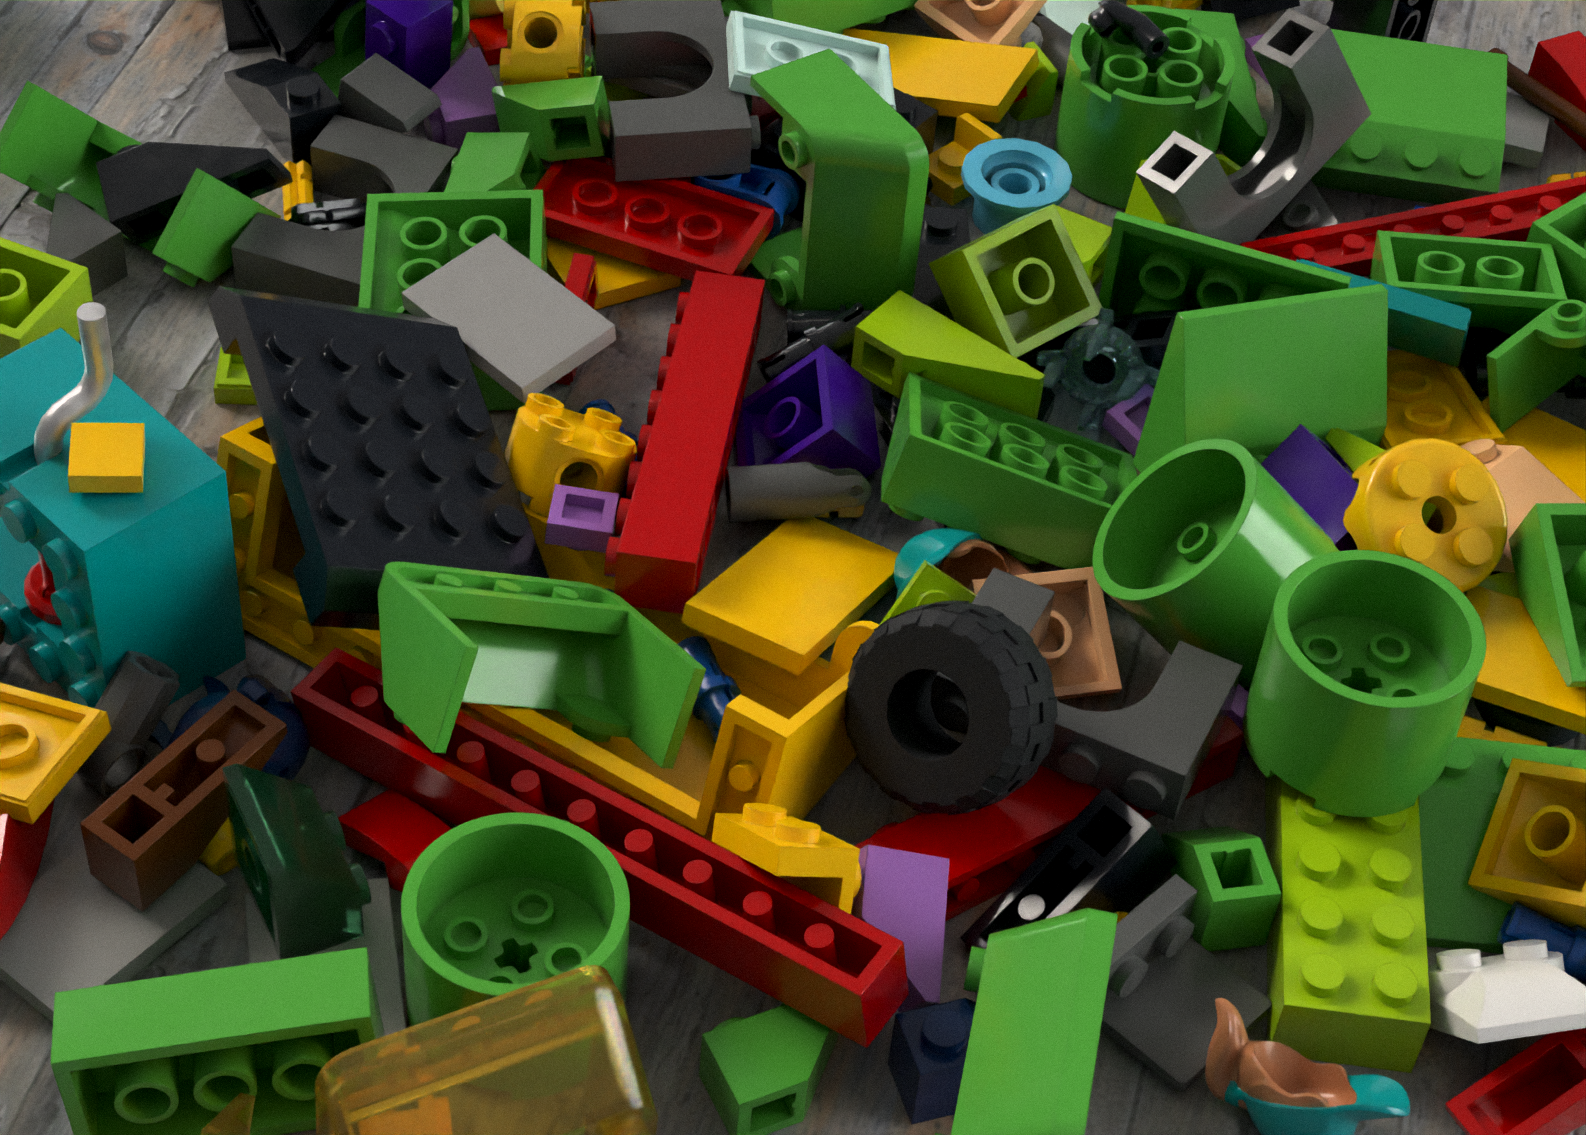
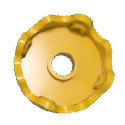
(1391, 499)

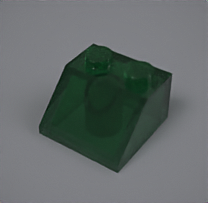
(293, 863)

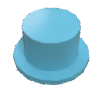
(1013, 180)

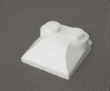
(1504, 993)

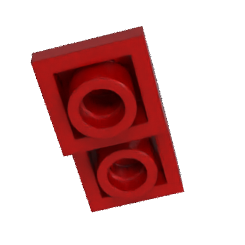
(392, 832)

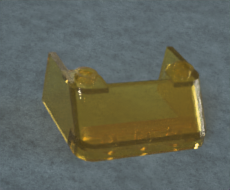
(512, 1065)

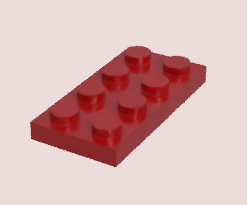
(652, 221)

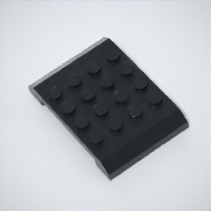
(375, 447)

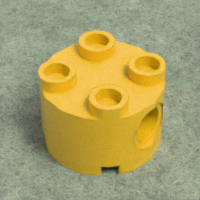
(543, 41)
(567, 449)

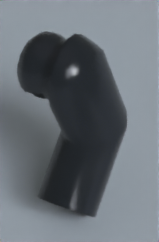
(1132, 23)

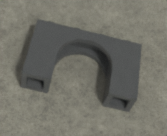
(1312, 118)
(682, 134)
(346, 163)
(1136, 752)

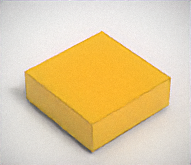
(106, 458)

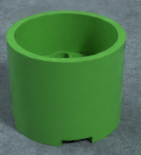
(1125, 105)
(1204, 549)
(1363, 681)
(509, 908)

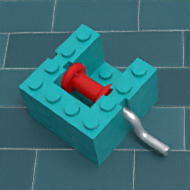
(108, 569)

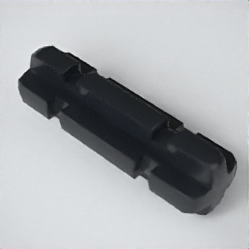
(331, 215)

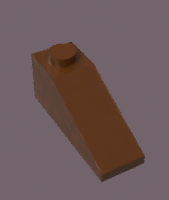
(177, 802)

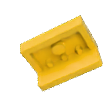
(792, 851)

